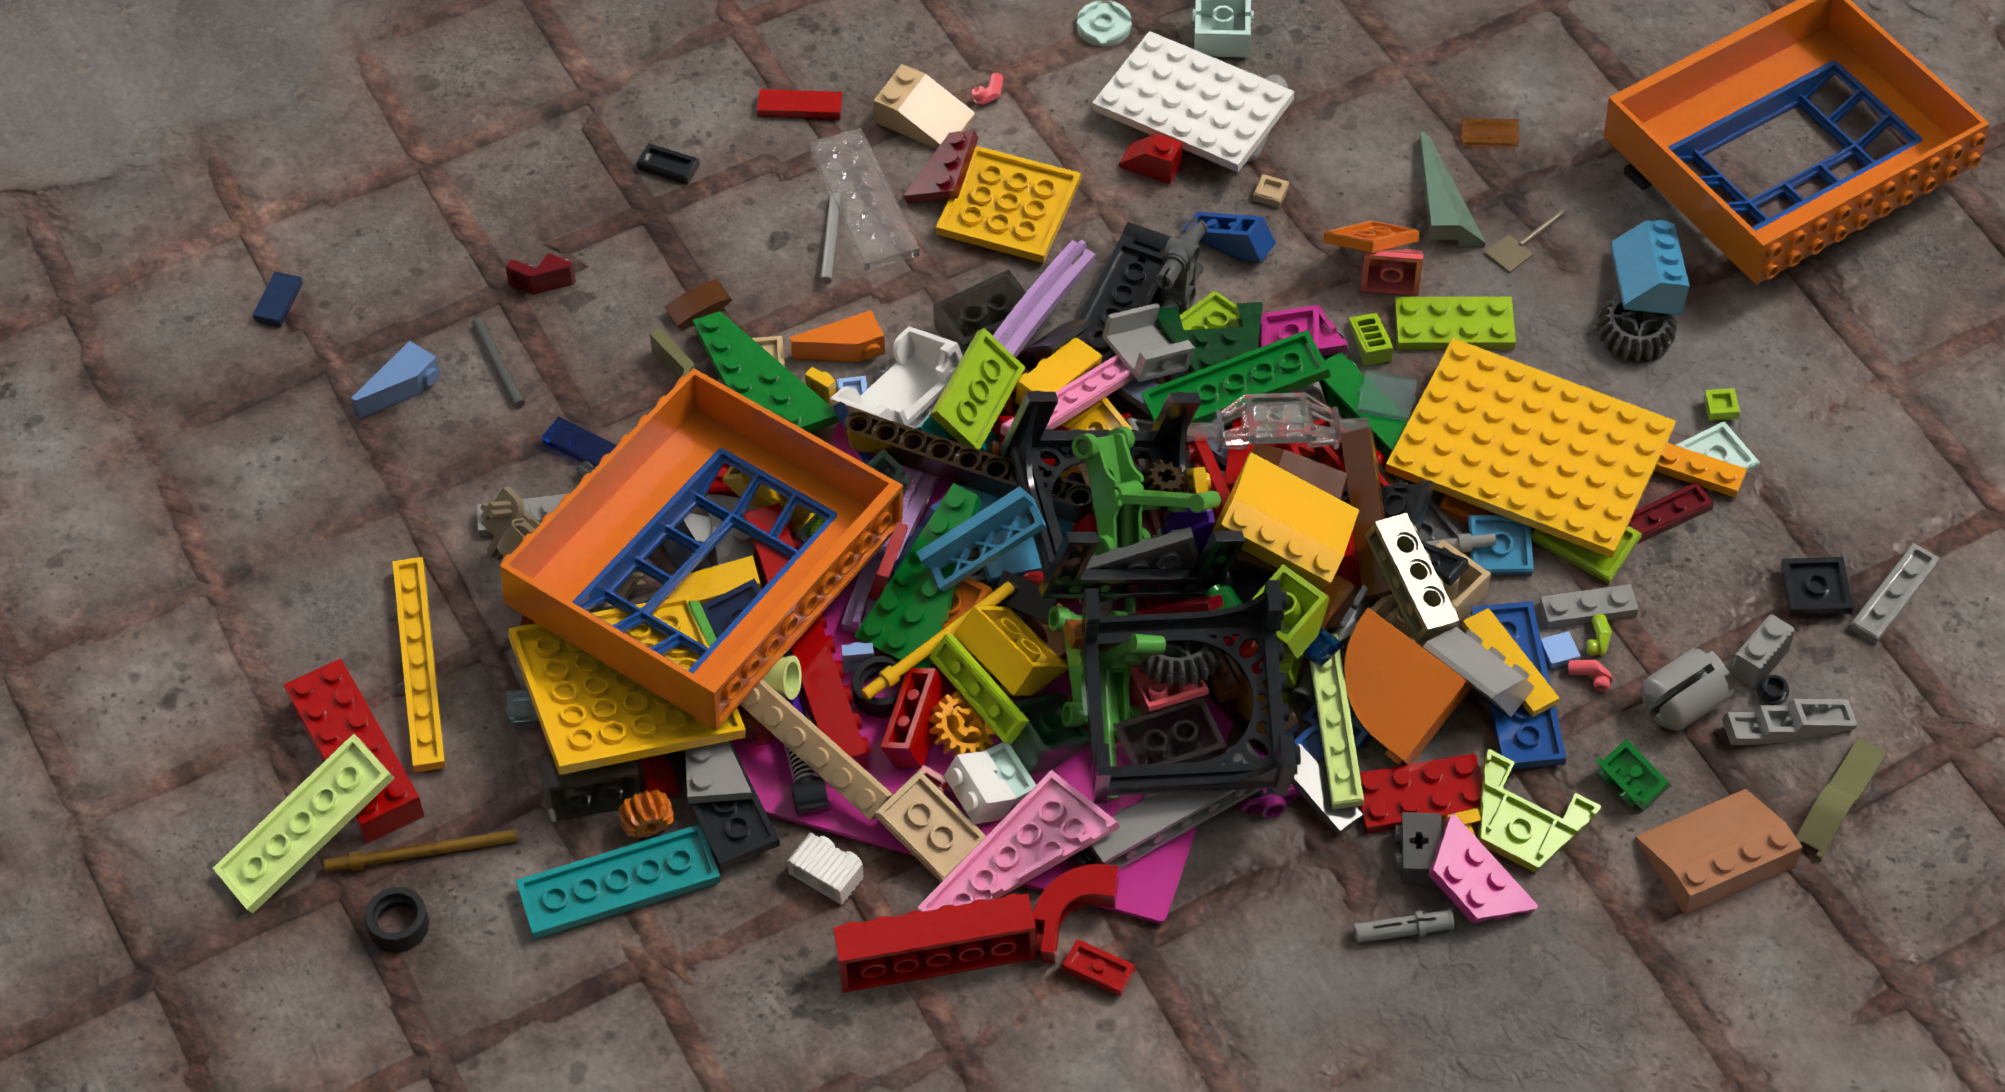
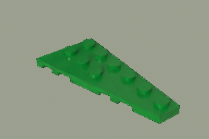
(759, 376)
(912, 604)

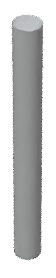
(830, 242)

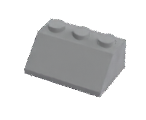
(1482, 668)

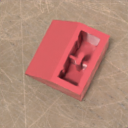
(1153, 697)

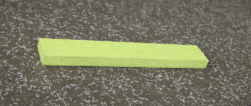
(1337, 733)

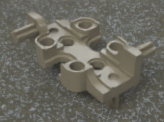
(511, 523)

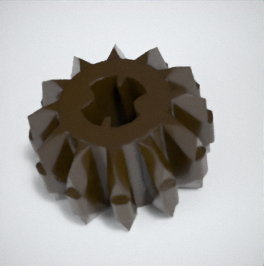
(1164, 477)

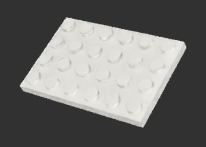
(1194, 100)

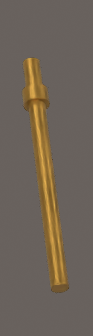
(358, 860)

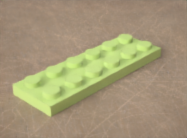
(303, 823)

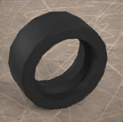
(866, 670)
(392, 898)

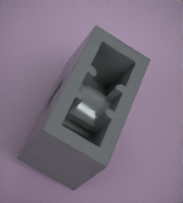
(1418, 845)

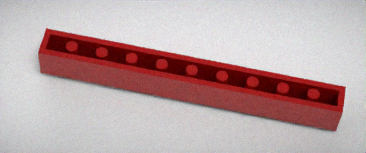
(821, 675)

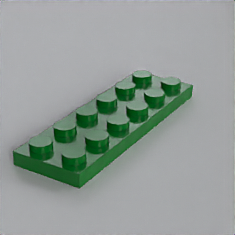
(1266, 370)

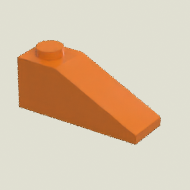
(842, 341)

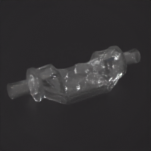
(1275, 420)

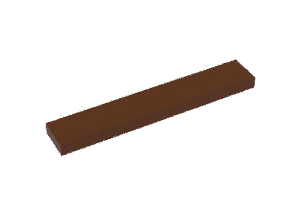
(1366, 496)

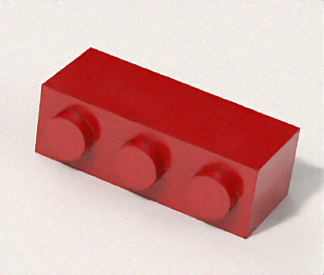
(908, 733)

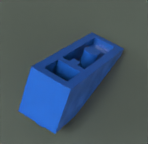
(1236, 235)

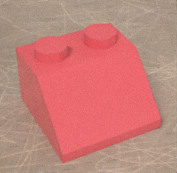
(1392, 271)

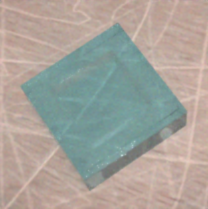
(520, 707)

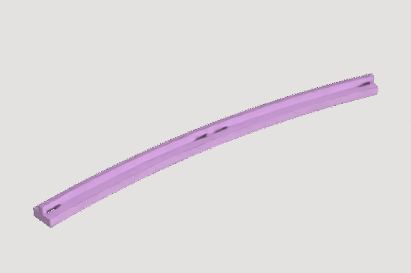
(1013, 335)

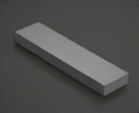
(1894, 593)

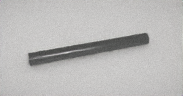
(498, 362)

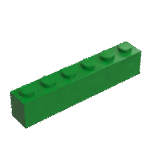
(1342, 391)

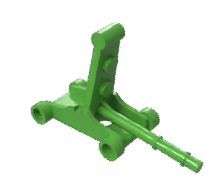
(1121, 496)
(1114, 678)

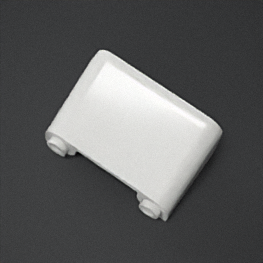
(912, 384)

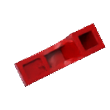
(1072, 890)

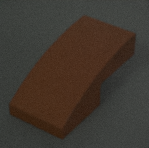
(693, 304)

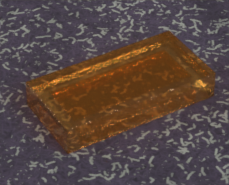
(1490, 131)

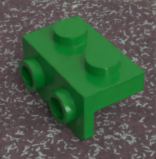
(1634, 775)

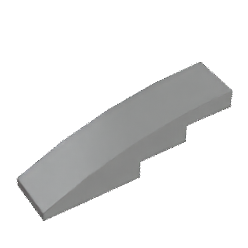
(1789, 723)

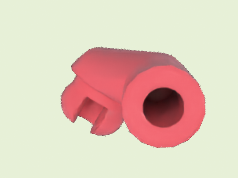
(992, 92)
(1595, 670)

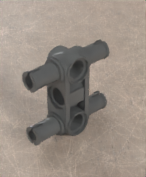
(1181, 268)

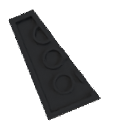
(1403, 499)

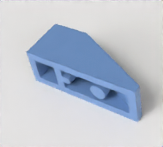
(399, 379)

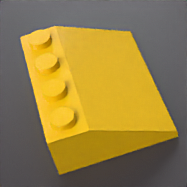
(1288, 521)

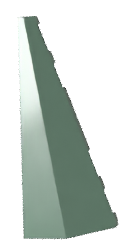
(1446, 209)

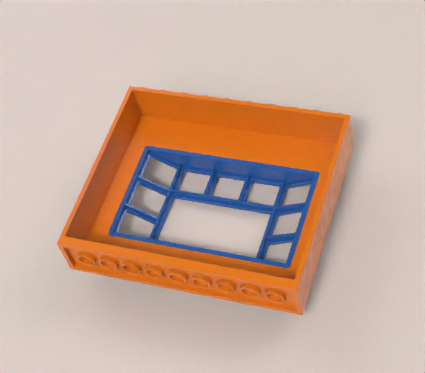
(1764, 74)
(648, 490)

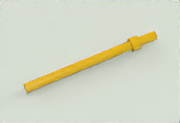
(891, 675)

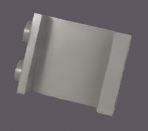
(1143, 346)

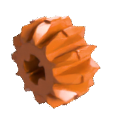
(646, 814)

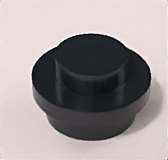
(1773, 690)

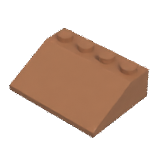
(1720, 850)

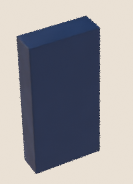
(277, 299)

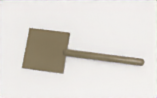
(1510, 253)

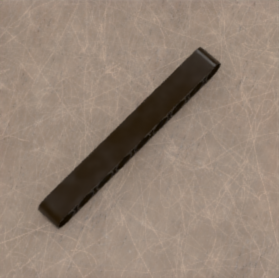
(950, 462)

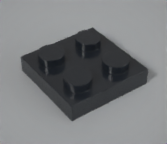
(1816, 586)

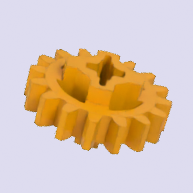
(960, 726)

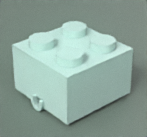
(1223, 27)

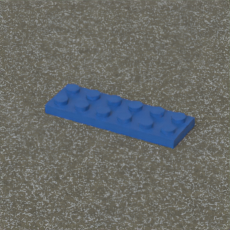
(1525, 738)

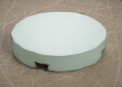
(1104, 23)

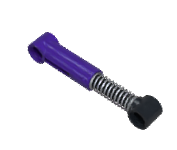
(807, 788)

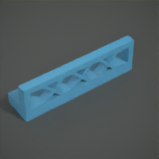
(981, 532)

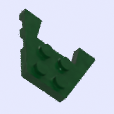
(1216, 343)

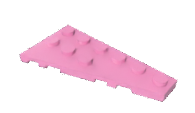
(1035, 836)

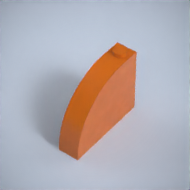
(1398, 687)

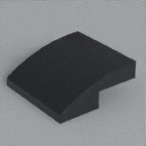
(1053, 340)

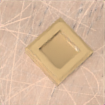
(1270, 191)

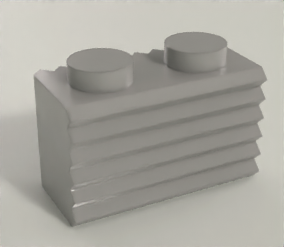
(1762, 651)

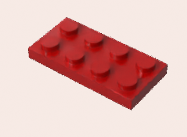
(1421, 787)

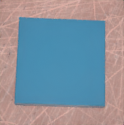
(1513, 545)

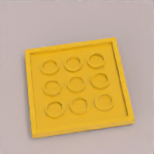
(1009, 204)

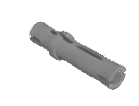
(1416, 924)

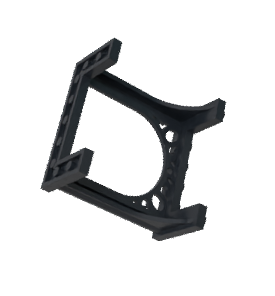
(1066, 559)
(1249, 621)

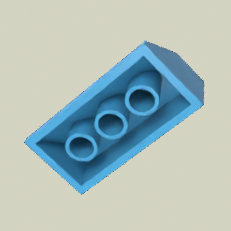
(1651, 268)

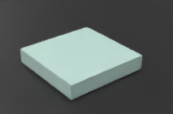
(1722, 444)

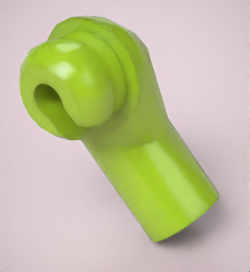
(1603, 636)

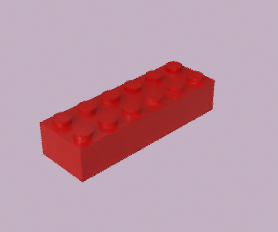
(333, 711)
(935, 942)

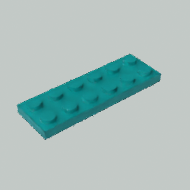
(617, 881)

